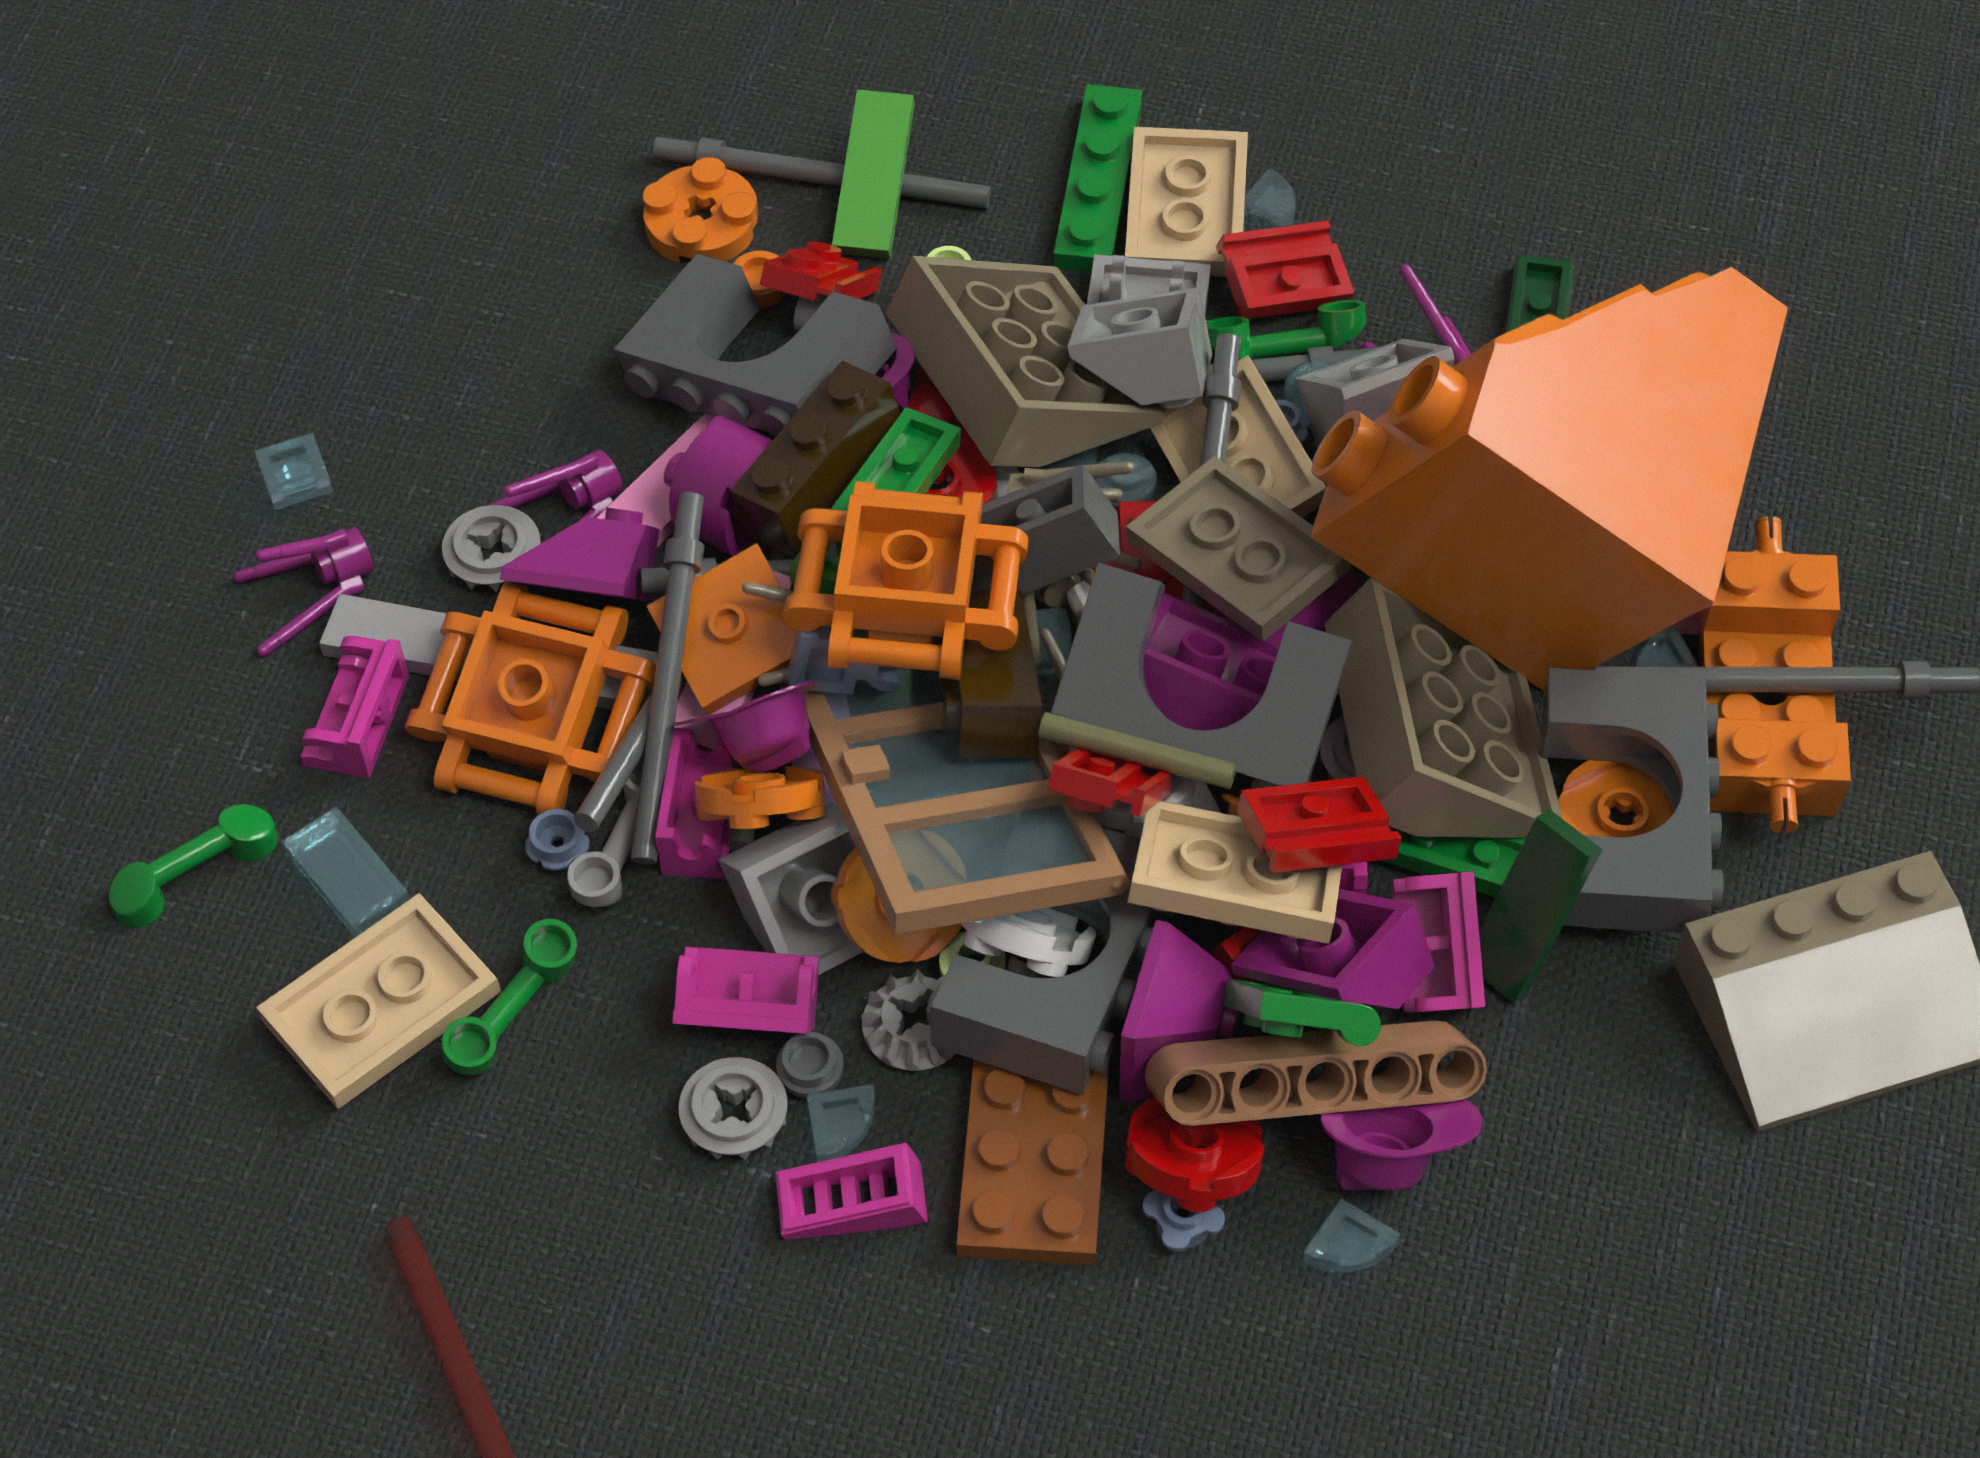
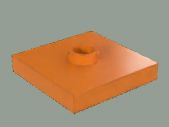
(730, 632)

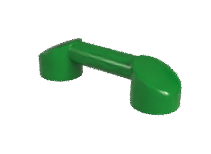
(1337, 321)
(136, 888)
(546, 958)

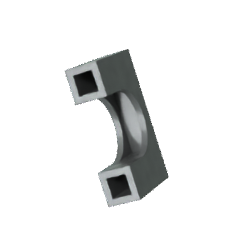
(686, 330)
(1108, 686)
(1663, 731)
(1056, 1025)

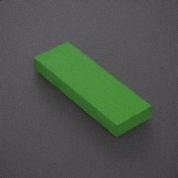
(873, 174)

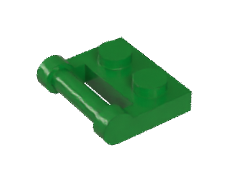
(1287, 1010)

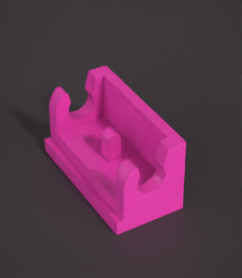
(358, 708)
(682, 840)
(1451, 928)
(746, 990)

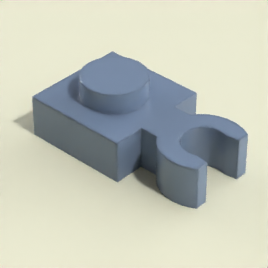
(810, 663)

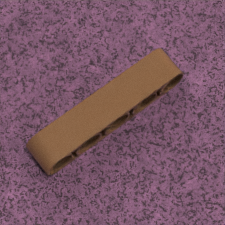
(1287, 1060)

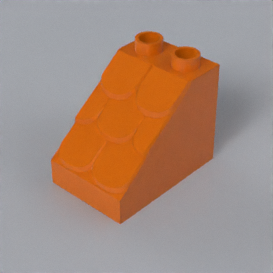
(1563, 473)

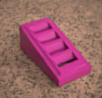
(878, 1214)

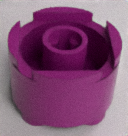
(711, 469)

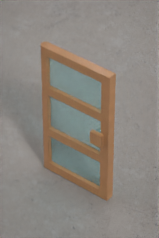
(949, 832)

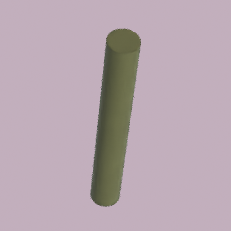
(1137, 750)

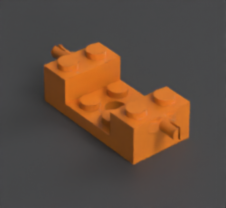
(1776, 613)

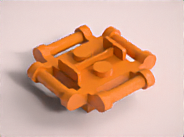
(906, 579)
(528, 695)

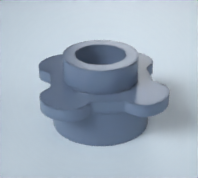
(1180, 1232)

